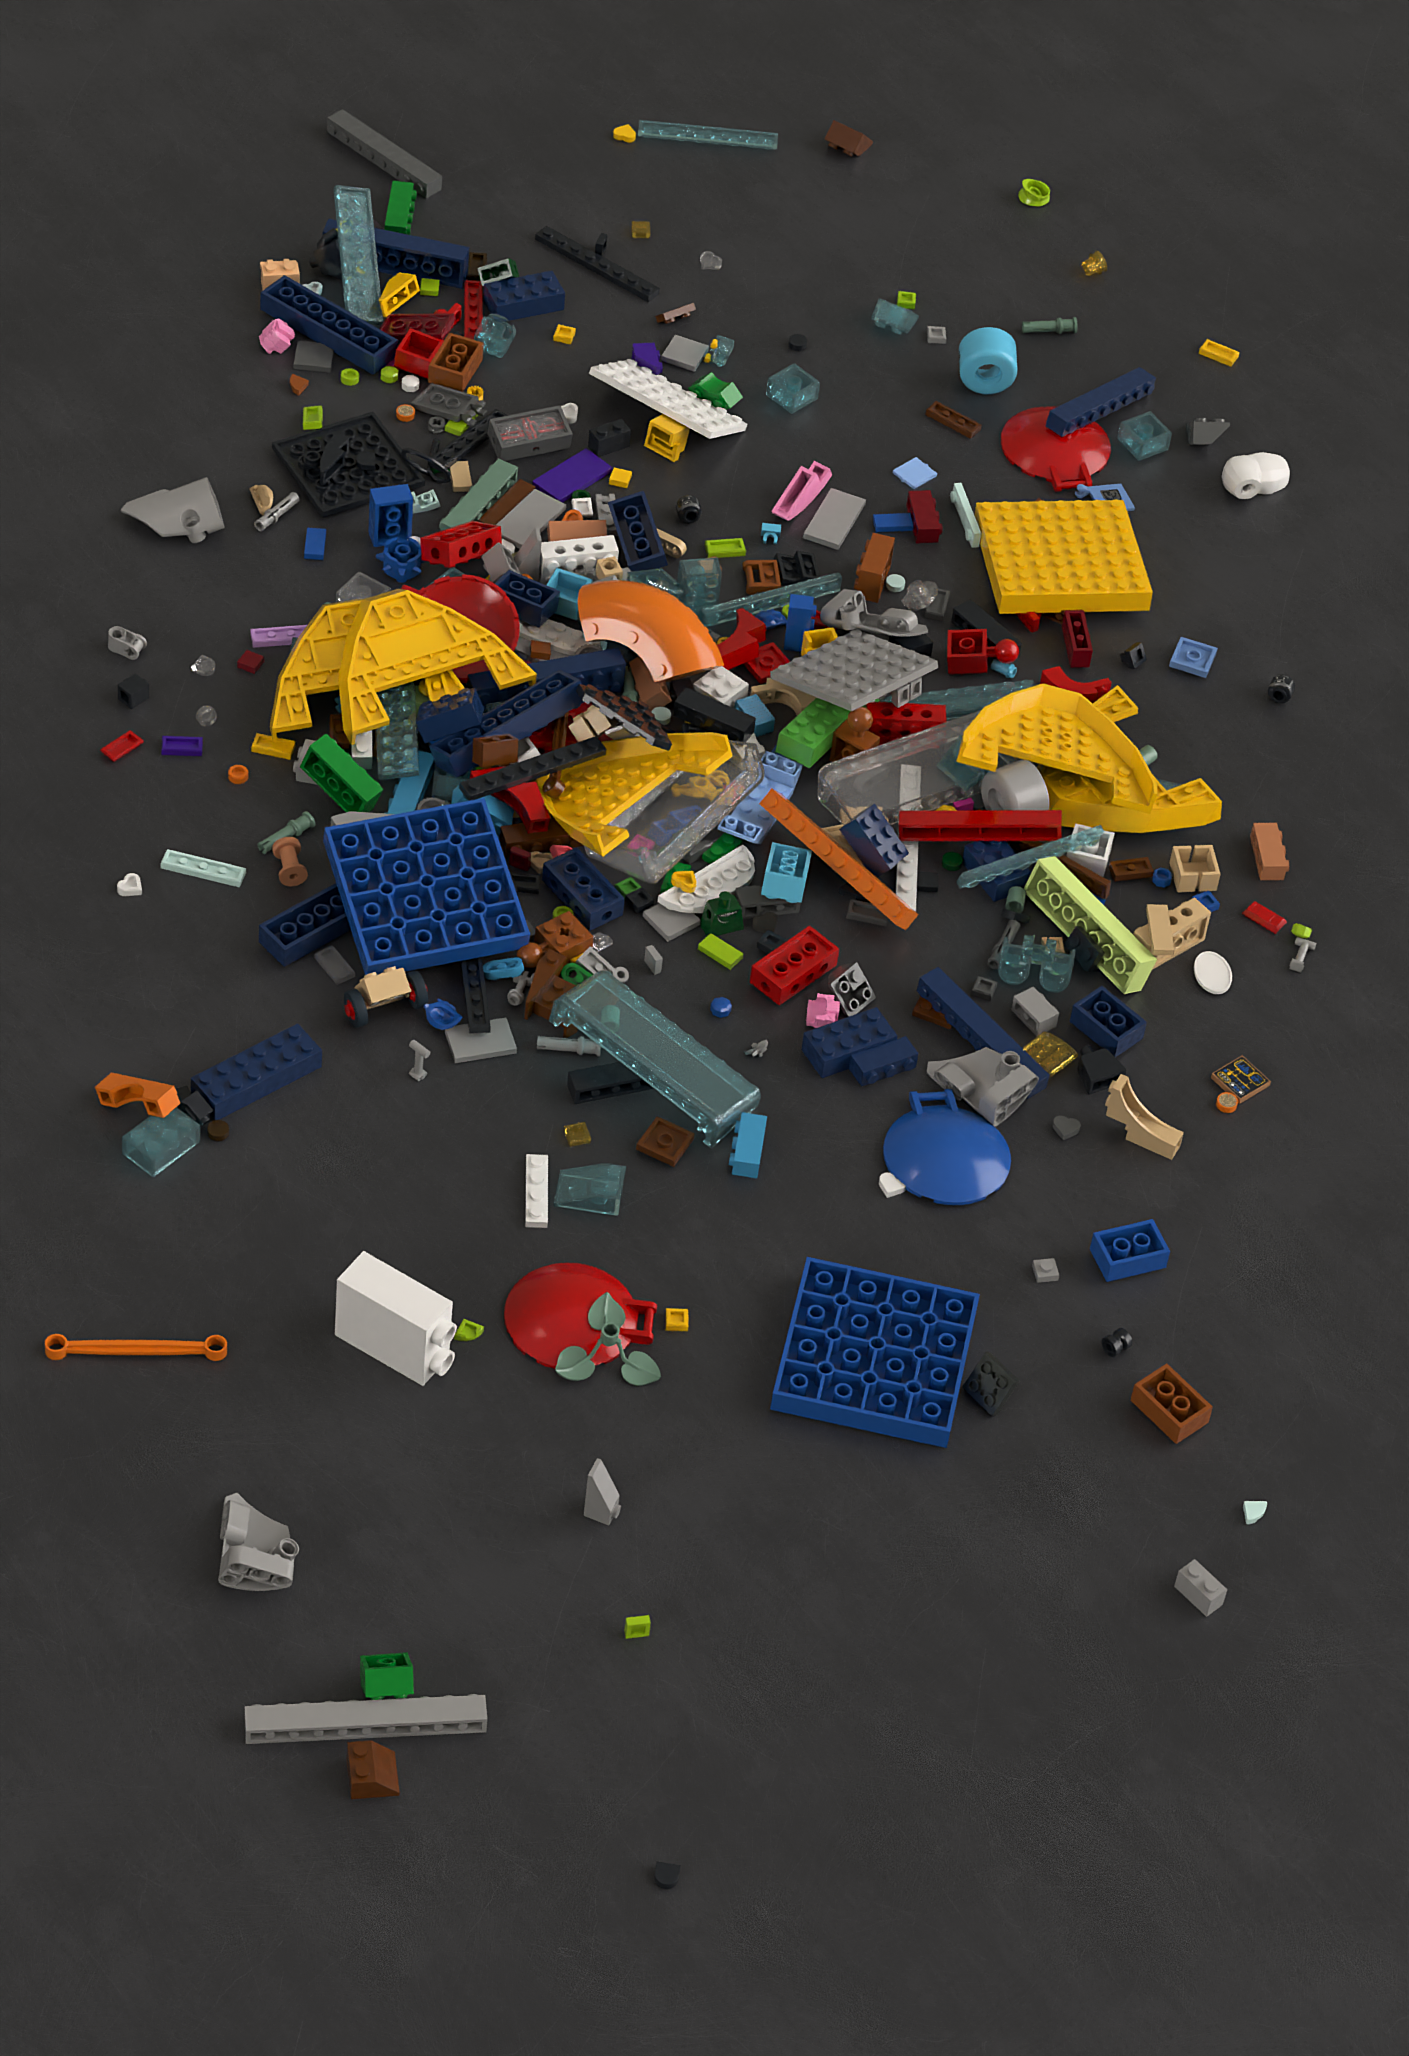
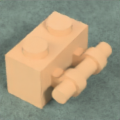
(274, 270)

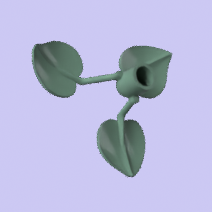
(609, 1318)

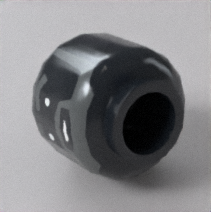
(688, 509)
(1281, 688)

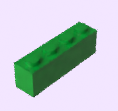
(400, 207)

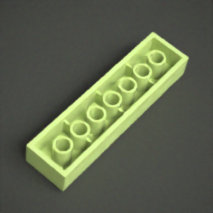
(1072, 905)

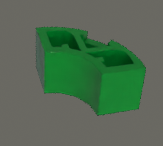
(718, 392)

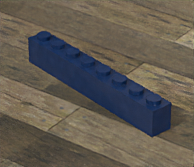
(1100, 401)
(973, 1022)

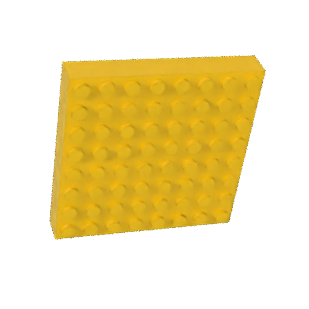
(1062, 556)

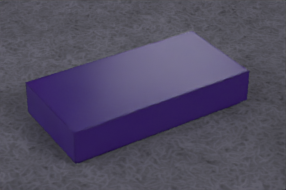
(182, 746)

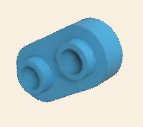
(503, 968)

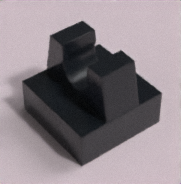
(1134, 655)

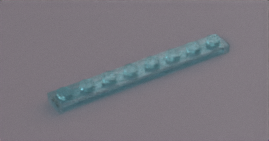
(708, 134)
(770, 599)
(1025, 859)

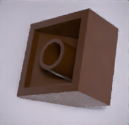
(847, 139)
(371, 1770)

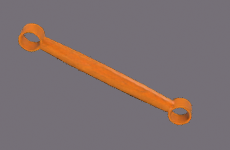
(136, 1347)

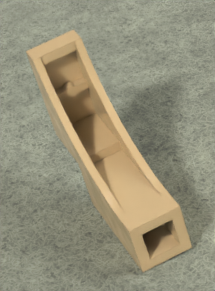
(1141, 1125)

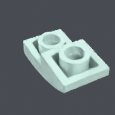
(425, 502)

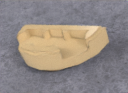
(262, 496)

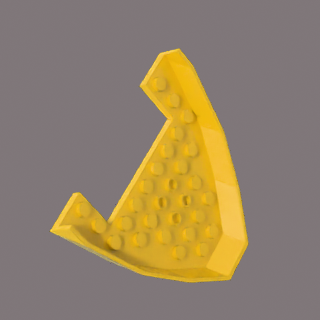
(408, 638)
(316, 666)
(1062, 733)
(614, 782)
(1089, 799)

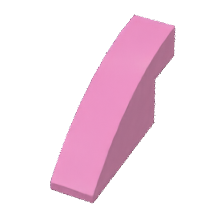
(802, 490)

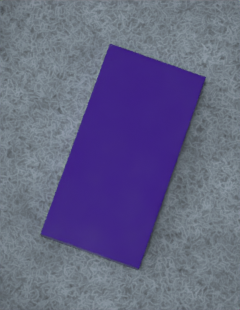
(572, 475)

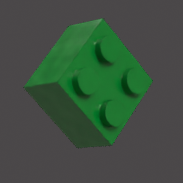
(386, 1675)

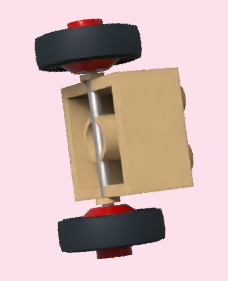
(383, 989)

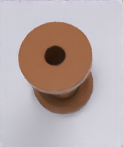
(292, 872)

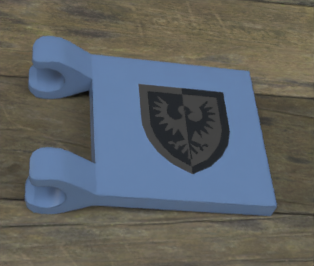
(1105, 492)

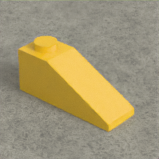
(397, 292)

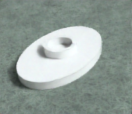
(1212, 972)

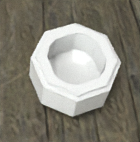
(410, 383)

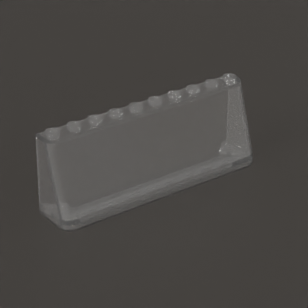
(897, 775)
(680, 814)

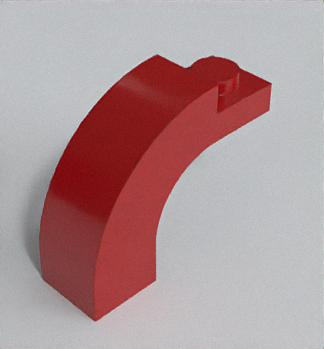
(1091, 690)

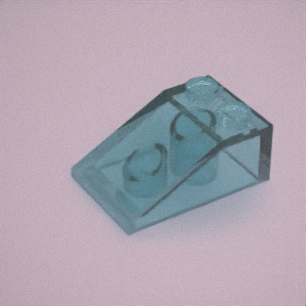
(591, 1188)

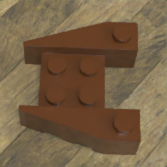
(547, 987)

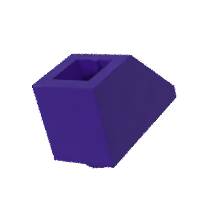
(647, 356)

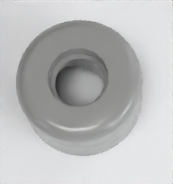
(1015, 788)

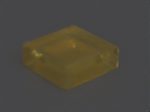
(640, 229)
(577, 1134)

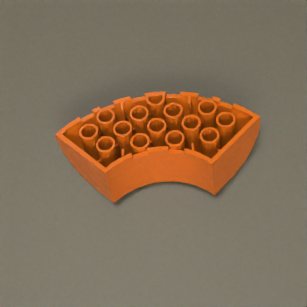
(650, 624)

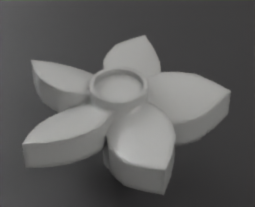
(758, 1048)

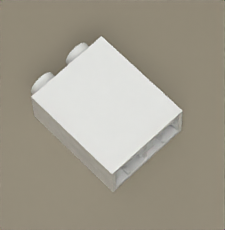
(394, 1319)

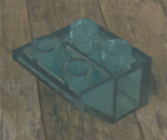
(962, 774)

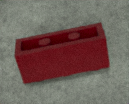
(924, 516)
(1077, 638)

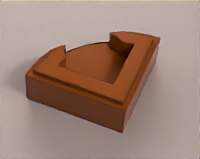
(298, 384)

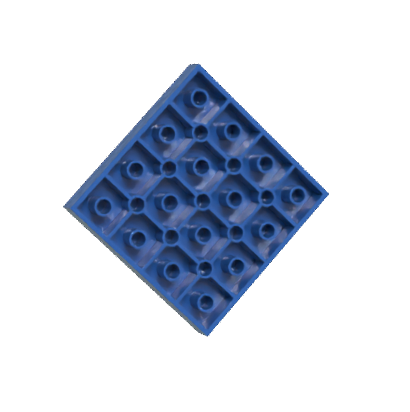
(426, 887)
(875, 1352)

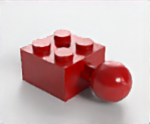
(970, 651)

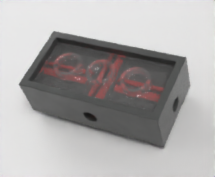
(530, 433)

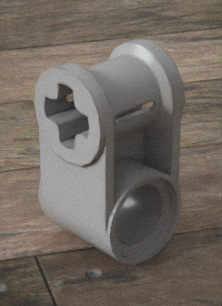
(124, 642)

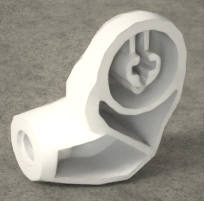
(1255, 474)

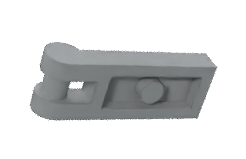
(604, 513)

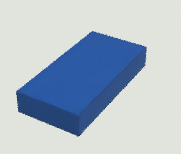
(892, 522)
(315, 543)

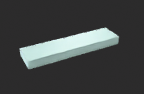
(203, 868)

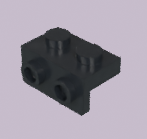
(1086, 949)

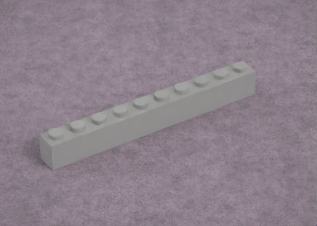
(365, 1719)

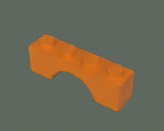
(122, 1089)

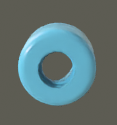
(986, 347)

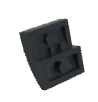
(797, 567)

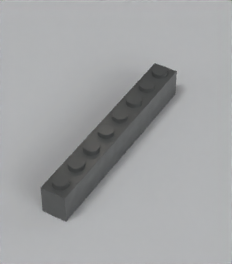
(384, 153)

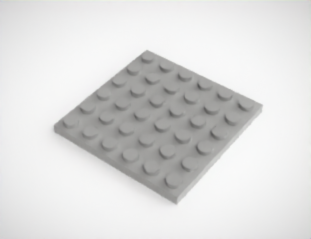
(854, 669)

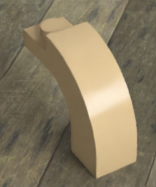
(780, 693)

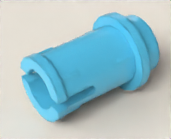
(1008, 670)

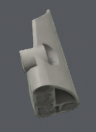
(180, 511)
(849, 612)
(986, 1081)
(254, 1549)

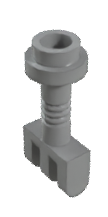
(515, 995)

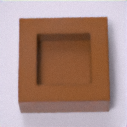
(540, 650)

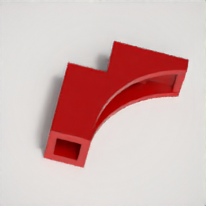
(744, 642)
(525, 801)

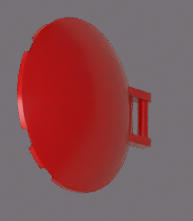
(1059, 459)
(480, 602)
(551, 1311)

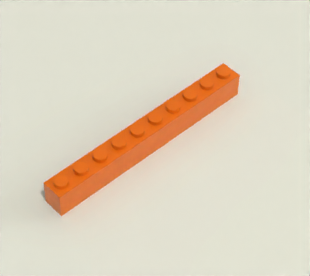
(838, 859)

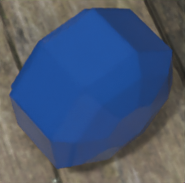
(1162, 877)
(721, 1007)

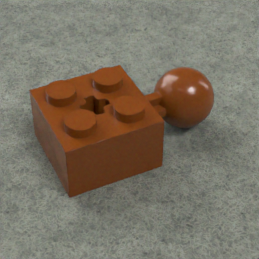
(853, 735)
(561, 934)

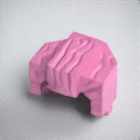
(276, 336)
(822, 1011)

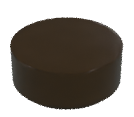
(218, 1130)

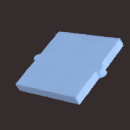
(914, 473)

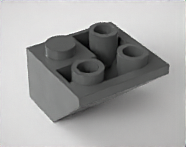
(1204, 432)
(850, 988)

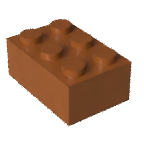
(455, 362)
(875, 566)
(1171, 1403)

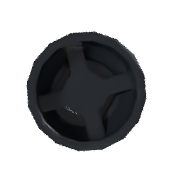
(1115, 1343)

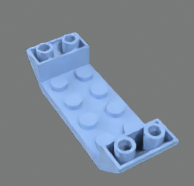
(749, 818)

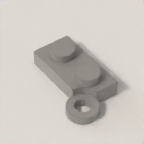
(593, 962)

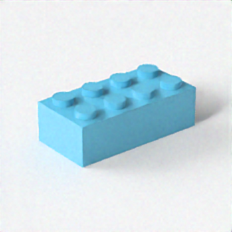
(786, 872)

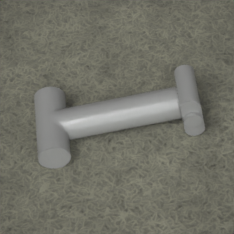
(1297, 964)
(420, 1051)

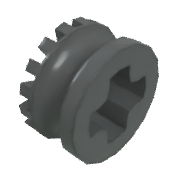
(436, 425)

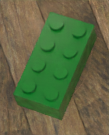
(340, 776)

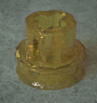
(1094, 264)

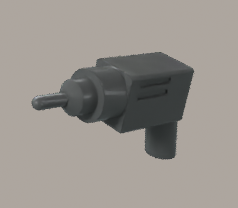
(698, 850)

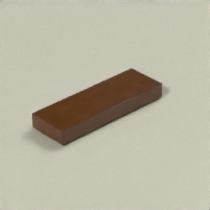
(953, 419)

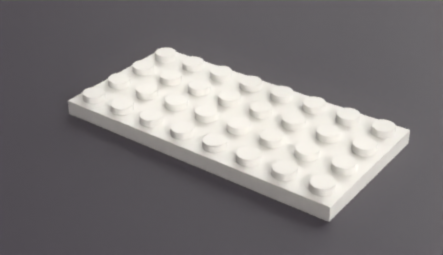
(668, 398)

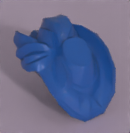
(772, 618)
(442, 1014)

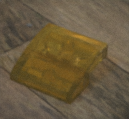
(1050, 1052)

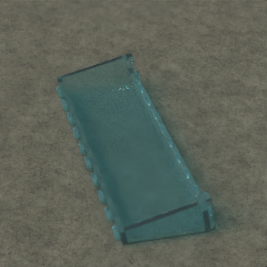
(658, 1053)

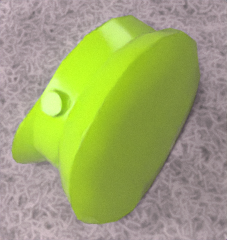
(1034, 193)

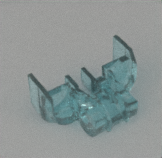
(1017, 959)

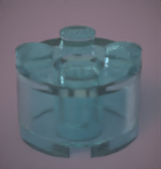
(495, 334)

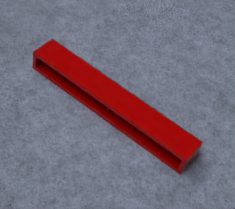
(980, 825)

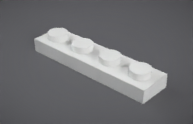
(536, 1191)

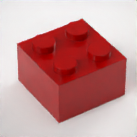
(416, 352)

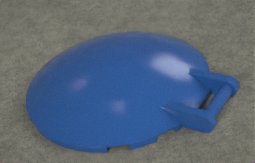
(946, 1151)

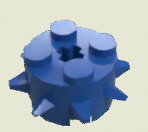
(401, 558)

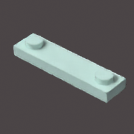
(967, 517)

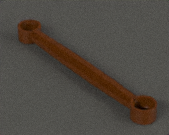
(553, 785)

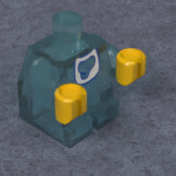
(721, 350)

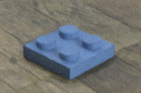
(1193, 657)

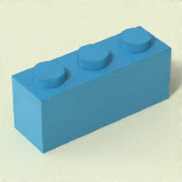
(500, 812)
(748, 1145)

